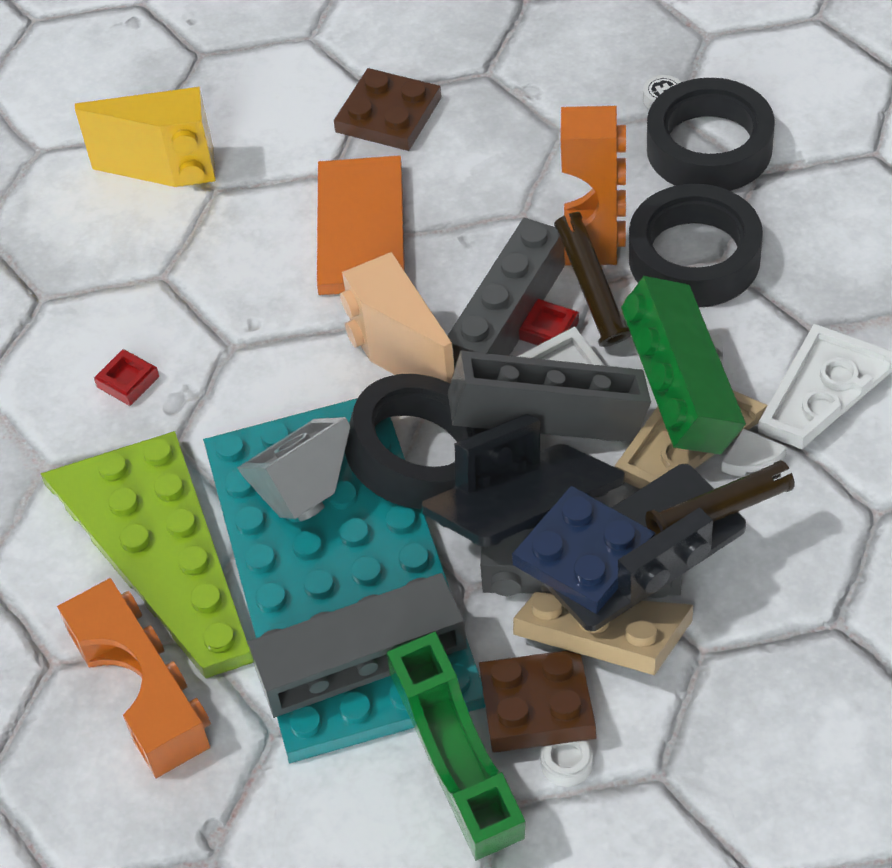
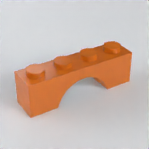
(590, 153)
(161, 719)

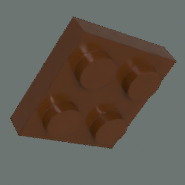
(387, 109)
(537, 701)

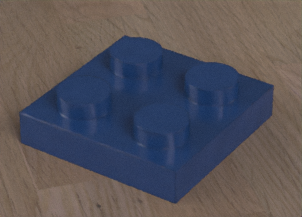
(579, 548)

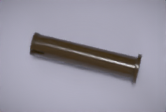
(592, 280)
(727, 498)

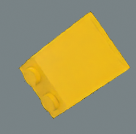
(150, 137)

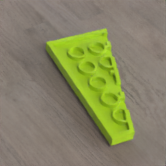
(154, 534)

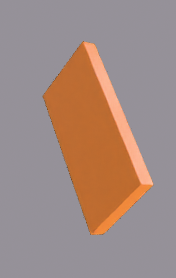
(357, 216)

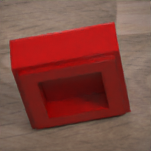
(546, 322)
(126, 377)

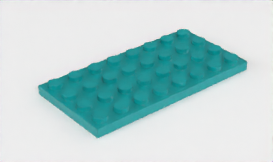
(322, 565)

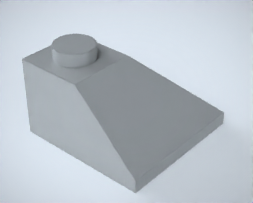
(300, 468)

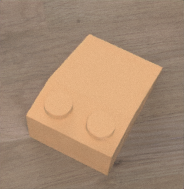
(394, 321)

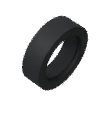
(710, 99)
(698, 205)
(377, 466)

